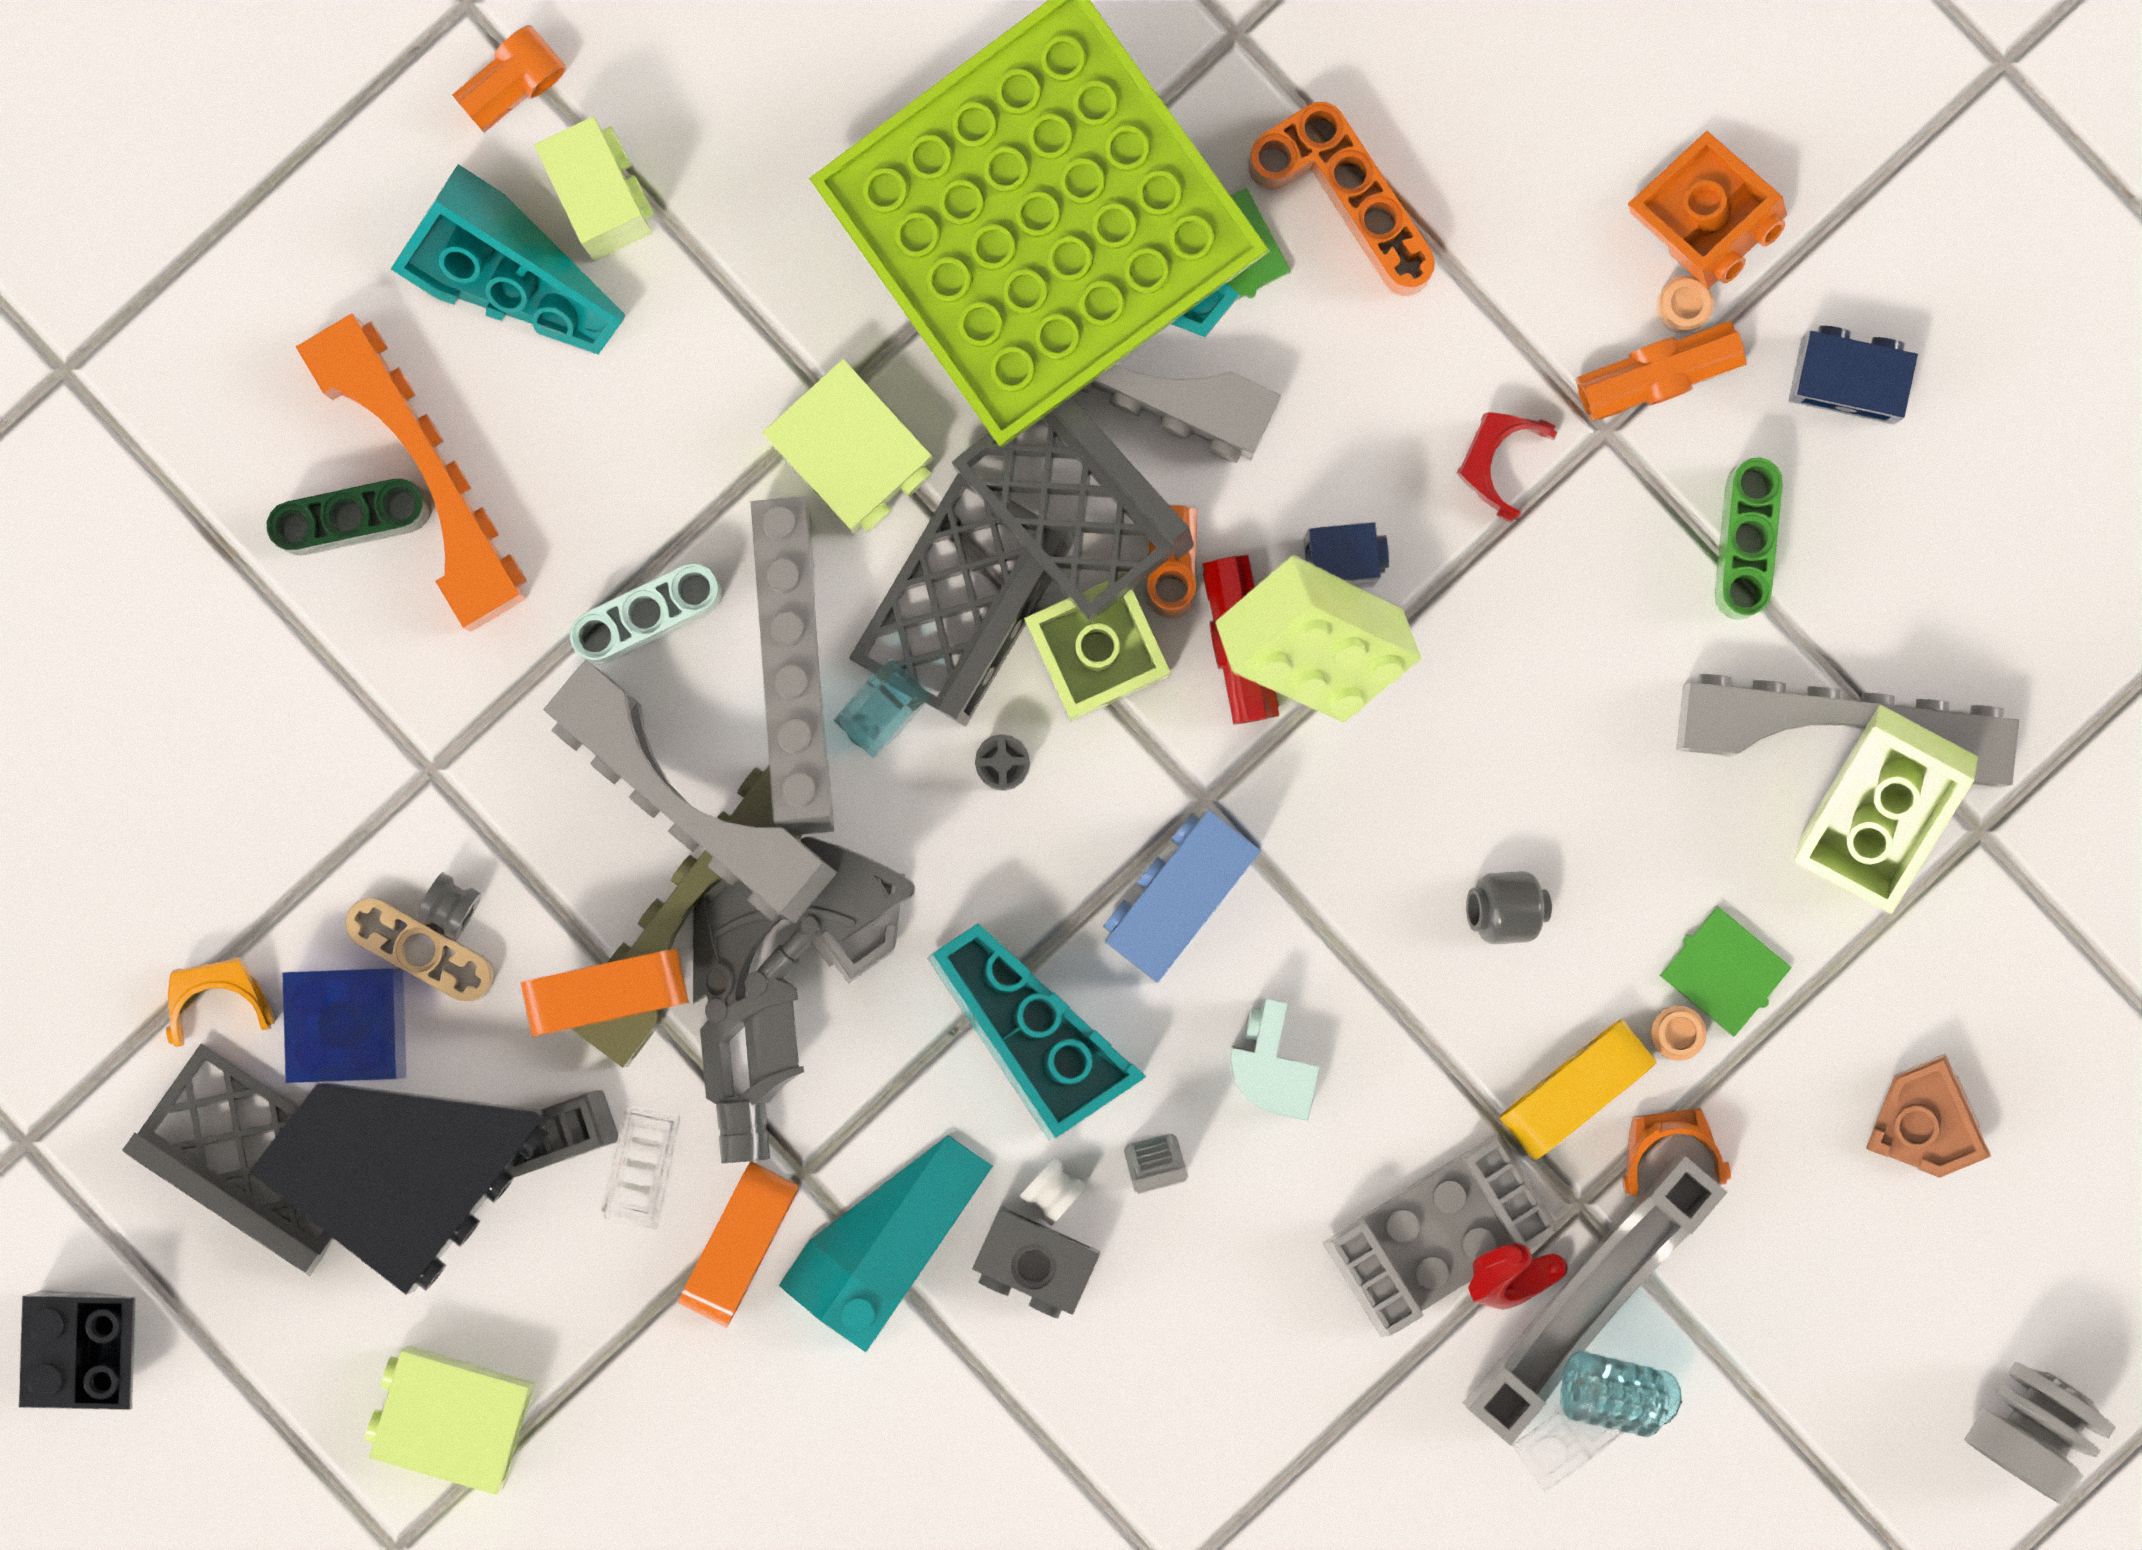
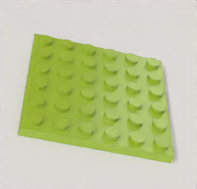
(1038, 215)

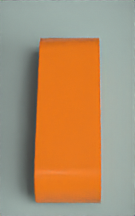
(604, 992)
(738, 1244)

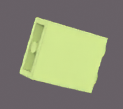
(850, 448)
(449, 1419)

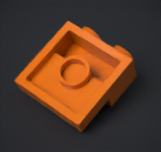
(1710, 210)

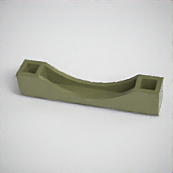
(626, 1036)

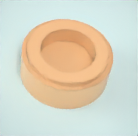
(1685, 304)

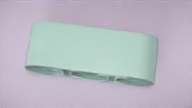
(618, 613)

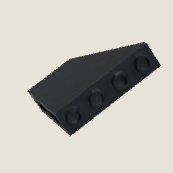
(397, 1171)

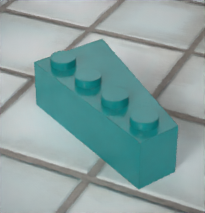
(1035, 1038)

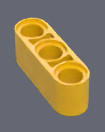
(1577, 1089)

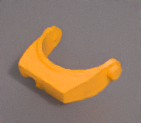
(225, 974)

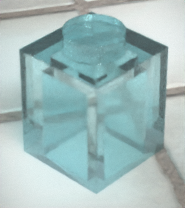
(882, 708)

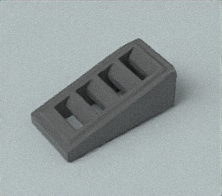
(598, 1123)

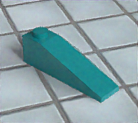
(493, 256)
(875, 1251)

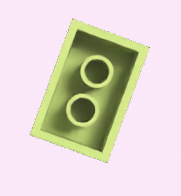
(1317, 639)
(1886, 809)

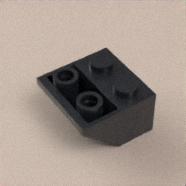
(77, 1350)

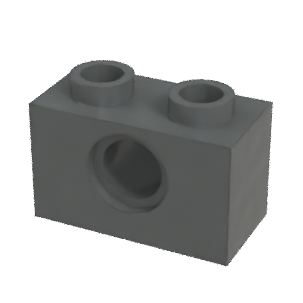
(1069, 1263)

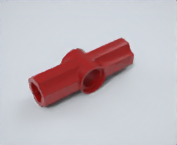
(1226, 584)

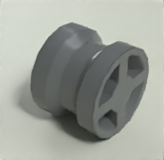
(1001, 754)
(448, 906)

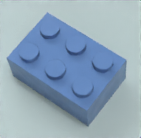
(1180, 894)

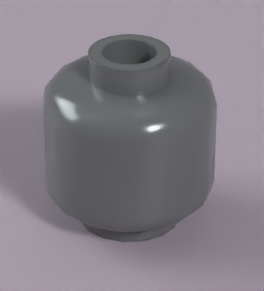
(1508, 907)

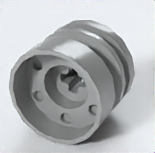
(2040, 1432)

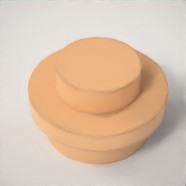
(1678, 1033)

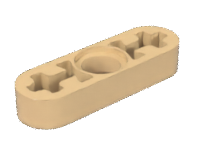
(376, 944)

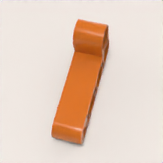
(1350, 203)

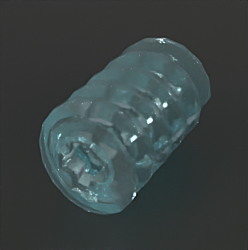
(1618, 1394)

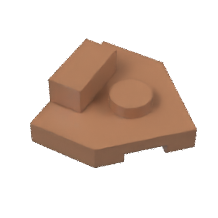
(1929, 1121)

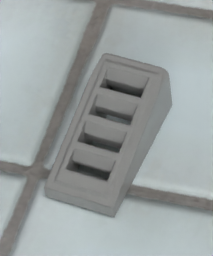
(1155, 1163)

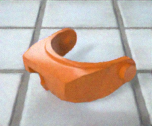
(1649, 1128)

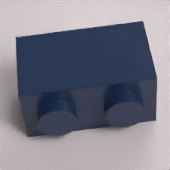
(1853, 375)
(1348, 552)

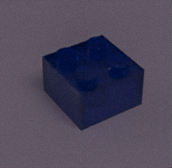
(344, 1025)

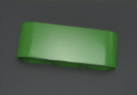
(1764, 517)

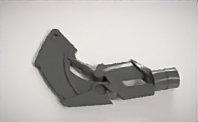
(723, 948)

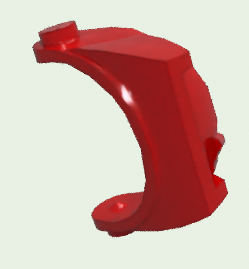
(1476, 466)
(1512, 1277)

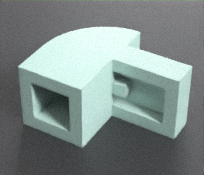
(1268, 1080)

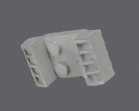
(1433, 1231)

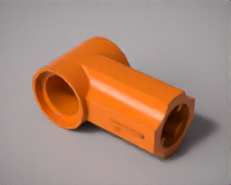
(521, 69)
(1182, 569)

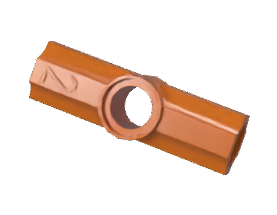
(1661, 371)

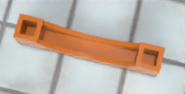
(476, 577)

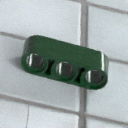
(323, 509)

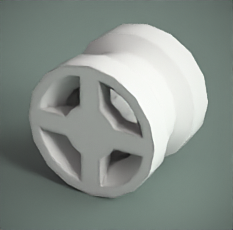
(1052, 1191)

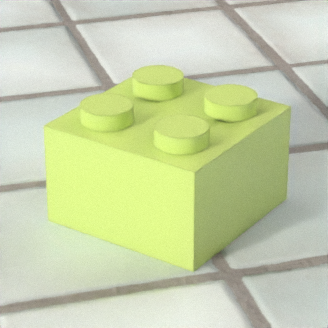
(590, 182)
(1097, 659)

